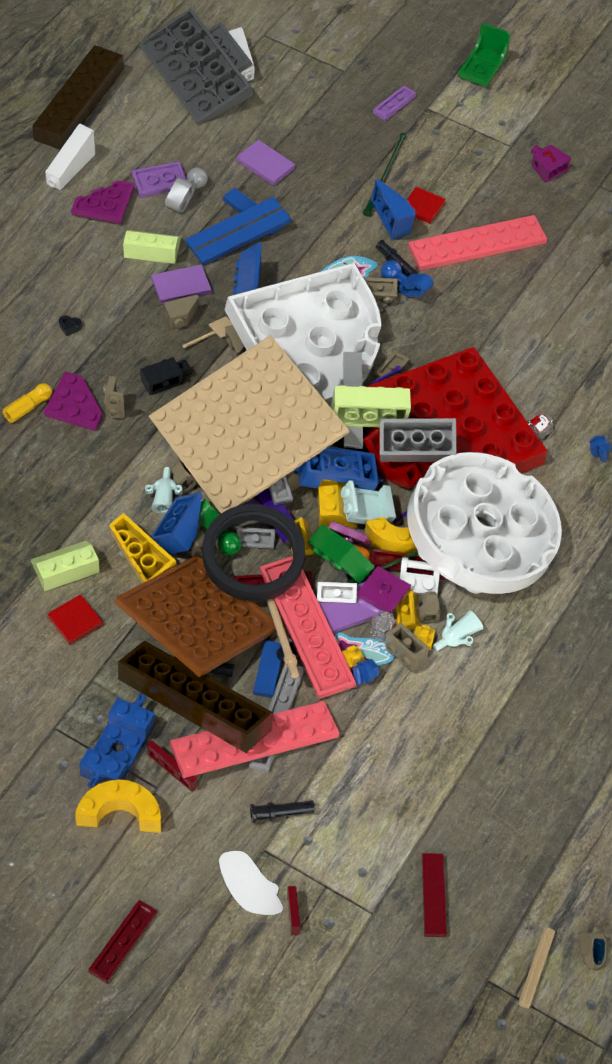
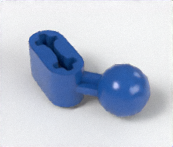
(411, 286)

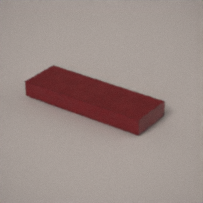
(170, 765)

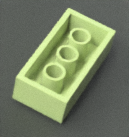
(367, 405)

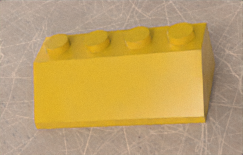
(331, 504)

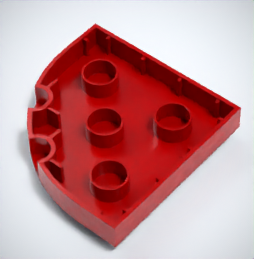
(484, 413)

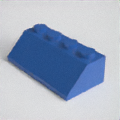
(249, 269)

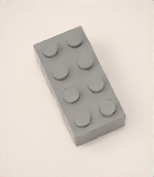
(417, 439)

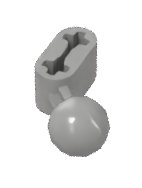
(183, 189)

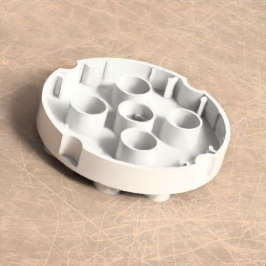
(518, 516)

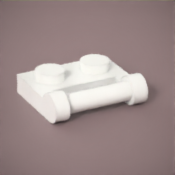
(419, 582)

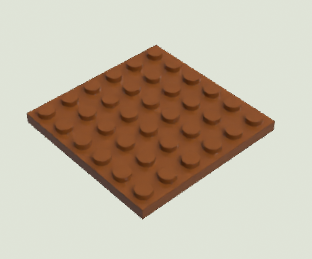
(195, 616)

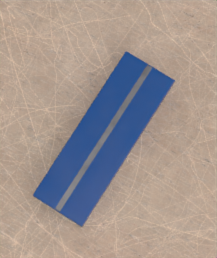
(238, 231)

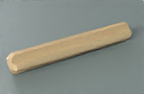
(536, 968)

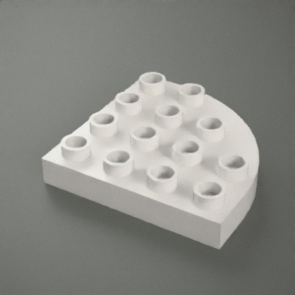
(313, 322)

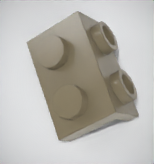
(383, 288)
(113, 400)

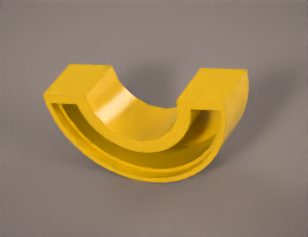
(389, 537)
(116, 796)

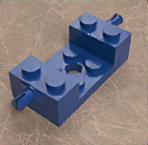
(356, 466)
(127, 726)

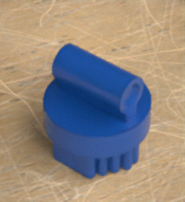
(600, 447)
(365, 671)

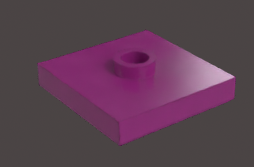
(350, 534)
(383, 590)

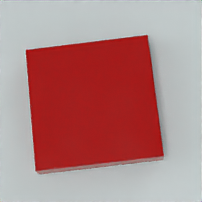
(425, 204)
(74, 619)

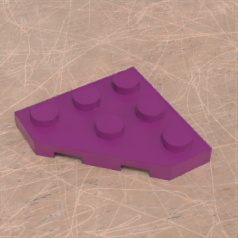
(105, 203)
(74, 403)

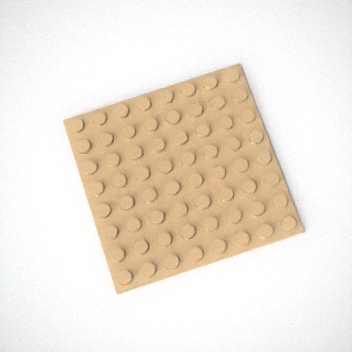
(248, 425)

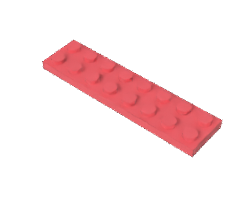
(477, 242)
(310, 633)
(290, 731)

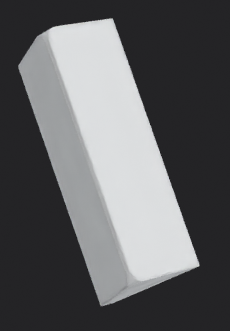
(336, 592)

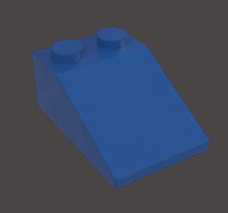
(393, 210)
(179, 524)

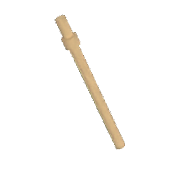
(289, 659)

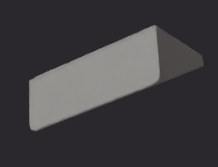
(256, 537)

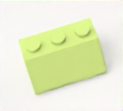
(151, 246)
(66, 565)

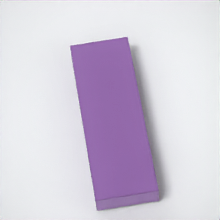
(394, 103)

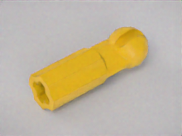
(27, 402)

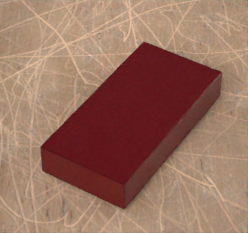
(293, 909)

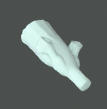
(164, 492)
(456, 634)

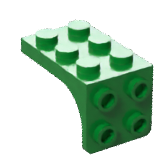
(486, 56)

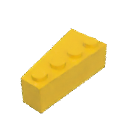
(140, 549)

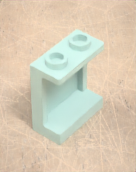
(366, 505)

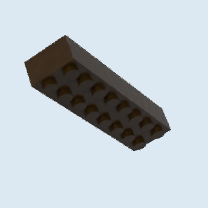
(78, 97)
(194, 697)

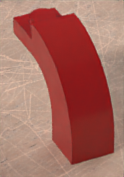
(400, 473)

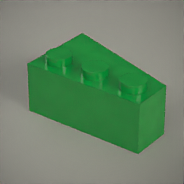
(341, 553)

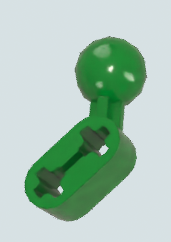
(228, 542)

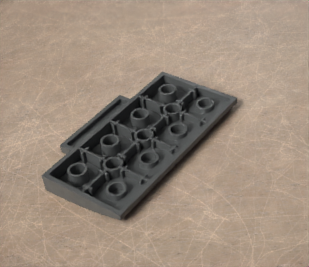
(200, 65)

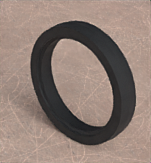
(260, 513)

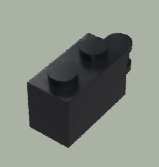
(164, 375)

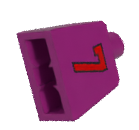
(549, 162)

